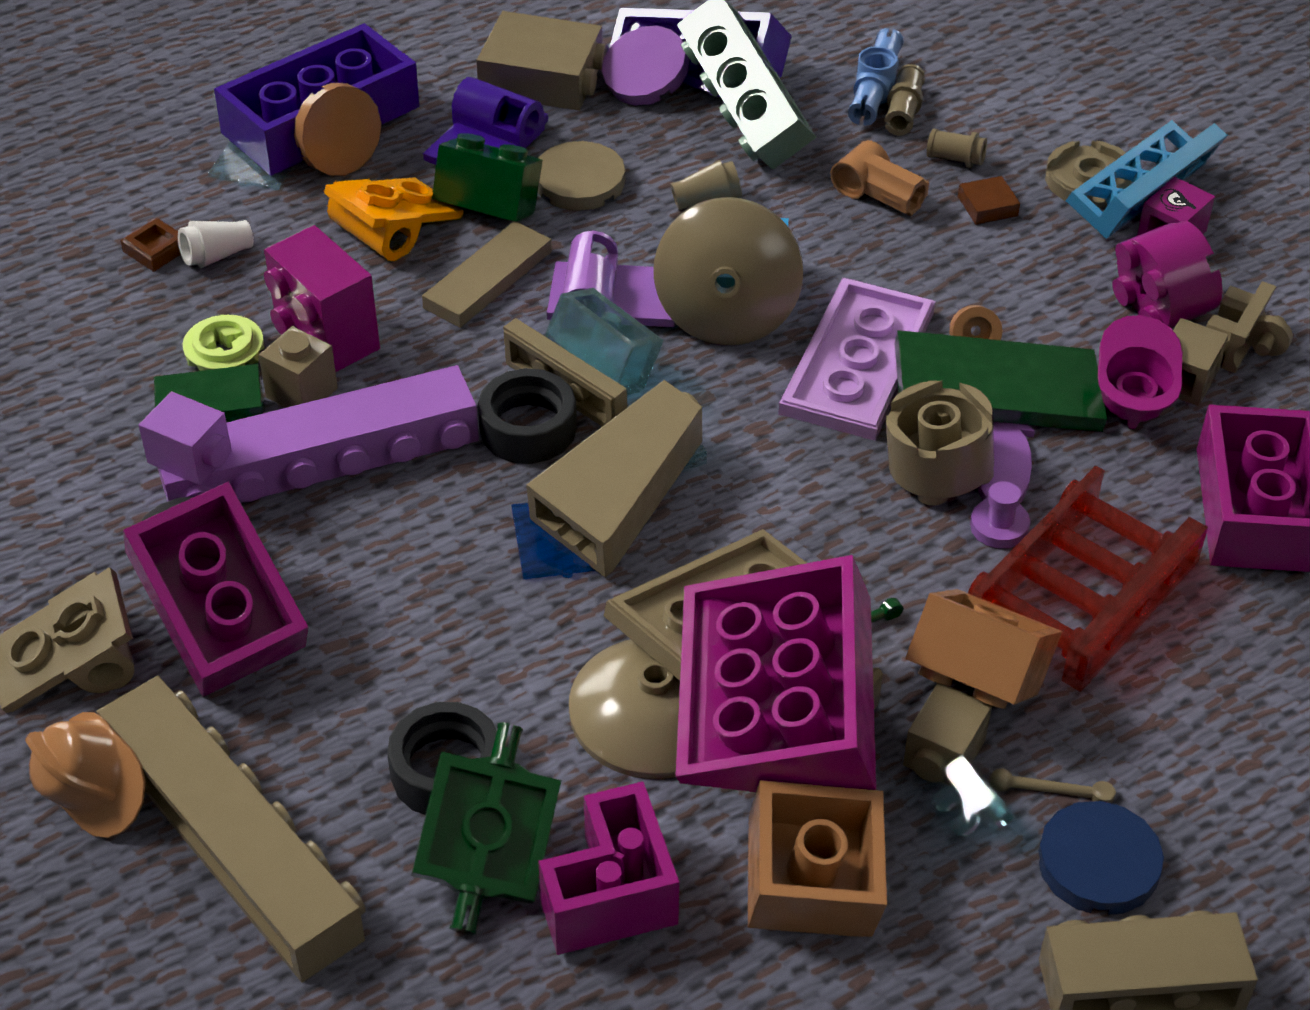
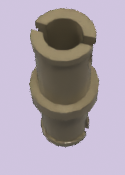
(904, 99)

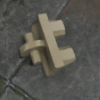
(1247, 325)

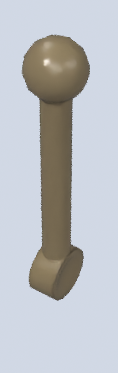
(1101, 791)

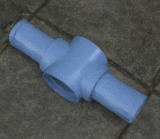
(875, 76)

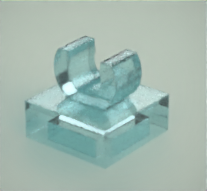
(976, 797)

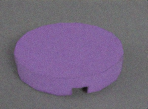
(645, 65)

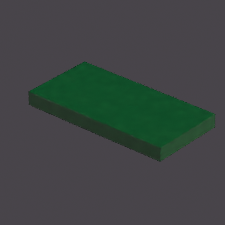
(1020, 379)

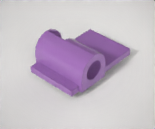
(625, 285)

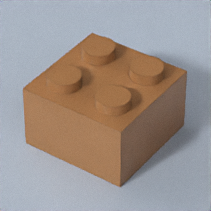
(982, 647)
(816, 859)

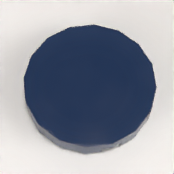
(1100, 857)

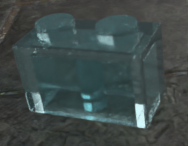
(605, 337)

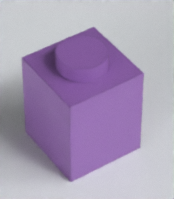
(185, 438)

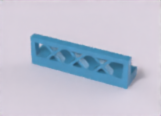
(1128, 203)

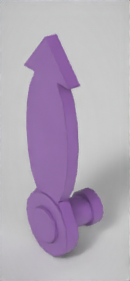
(1000, 517)

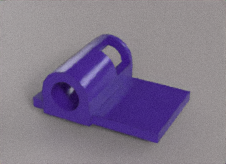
(492, 114)

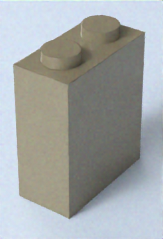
(543, 58)

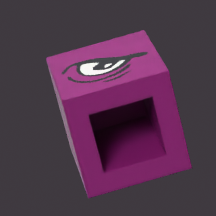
(1175, 203)

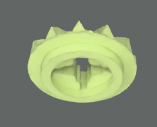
(232, 331)

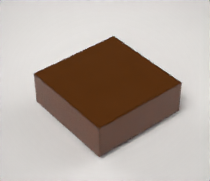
(988, 200)
(152, 244)

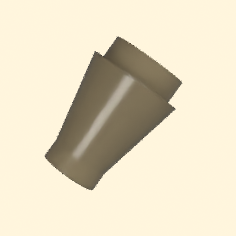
(711, 182)

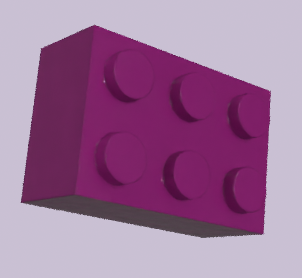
(1256, 487)
(215, 588)

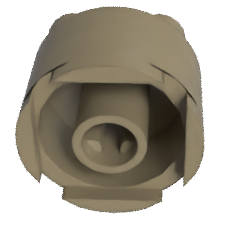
(940, 441)

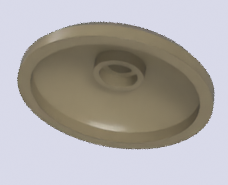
(734, 240)
(624, 715)

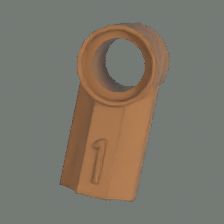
(871, 172)

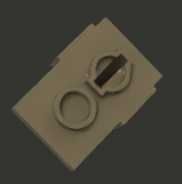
(75, 638)

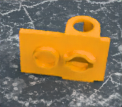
(381, 207)

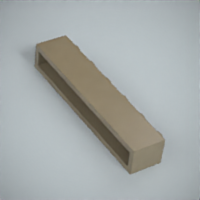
(236, 830)

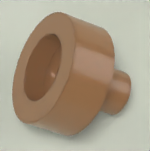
(985, 321)

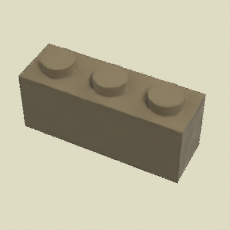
(1148, 964)

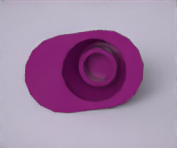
(1139, 368)

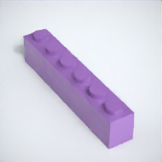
(341, 436)

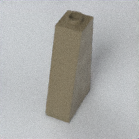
(617, 476)

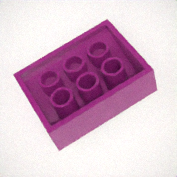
(778, 679)

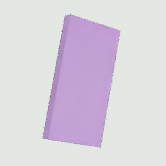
(851, 359)

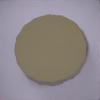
(1068, 168)
(581, 175)

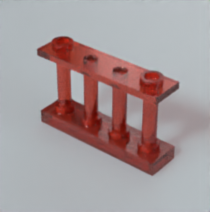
(1113, 617)

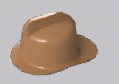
(88, 773)

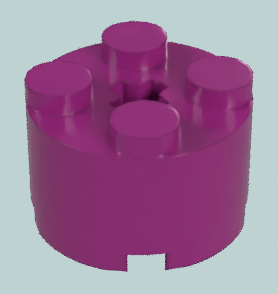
(1167, 274)

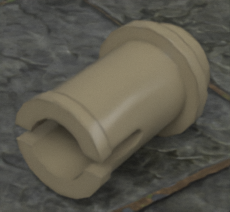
(957, 147)

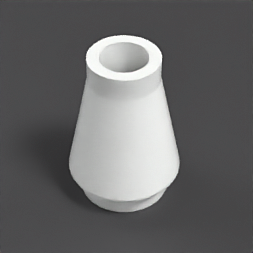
(213, 240)

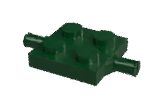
(486, 828)

